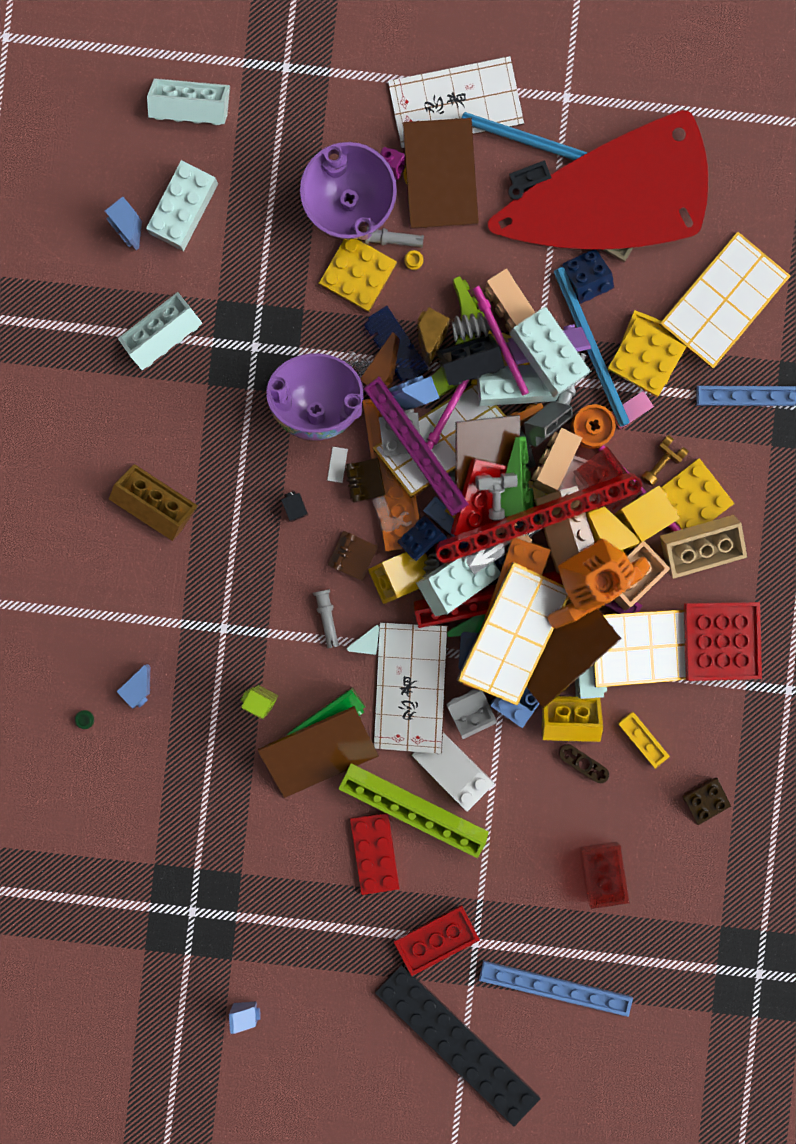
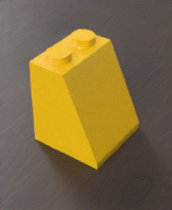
(648, 514)
(607, 526)
(397, 576)

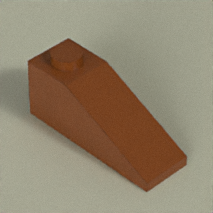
(384, 363)

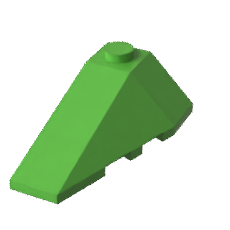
(520, 497)

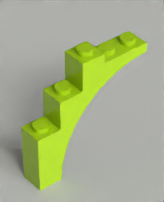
(467, 306)

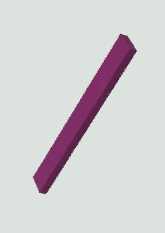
(416, 446)

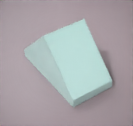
(367, 643)

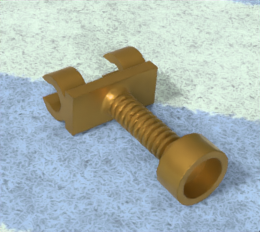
(650, 476)

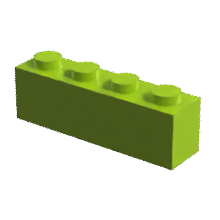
(259, 701)

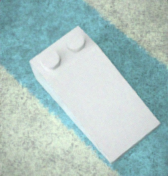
(456, 773)

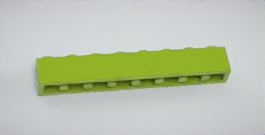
(414, 810)

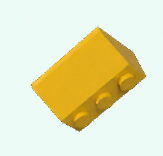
(572, 719)

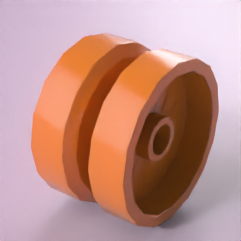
(601, 419)

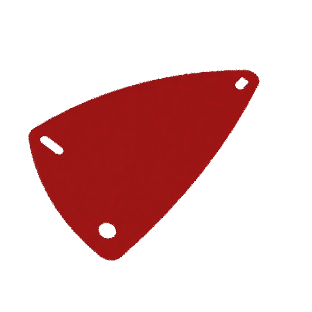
(618, 193)

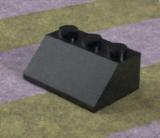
(470, 359)

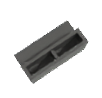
(546, 422)

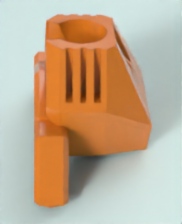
(594, 579)

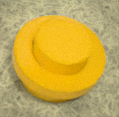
(413, 260)

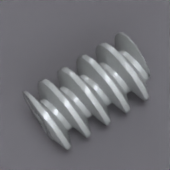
(470, 326)

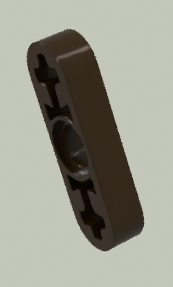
(574, 751)

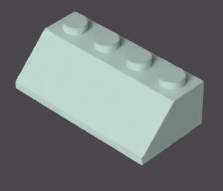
(188, 101)
(160, 331)
(502, 389)

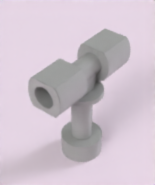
(496, 486)

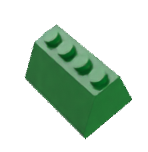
(343, 702)

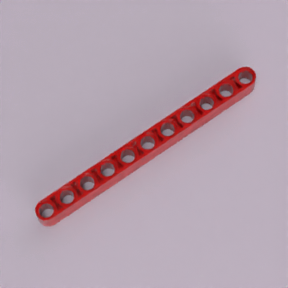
(547, 517)

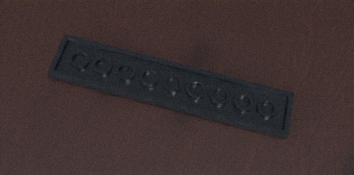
(457, 1045)

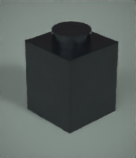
(294, 506)

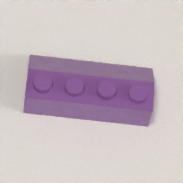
(575, 335)

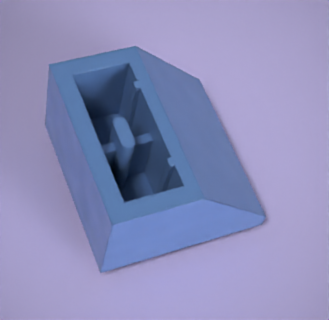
(125, 219)
(415, 392)
(517, 713)

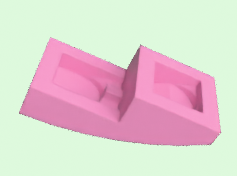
(636, 407)

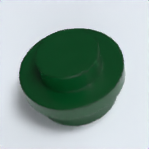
(84, 719)

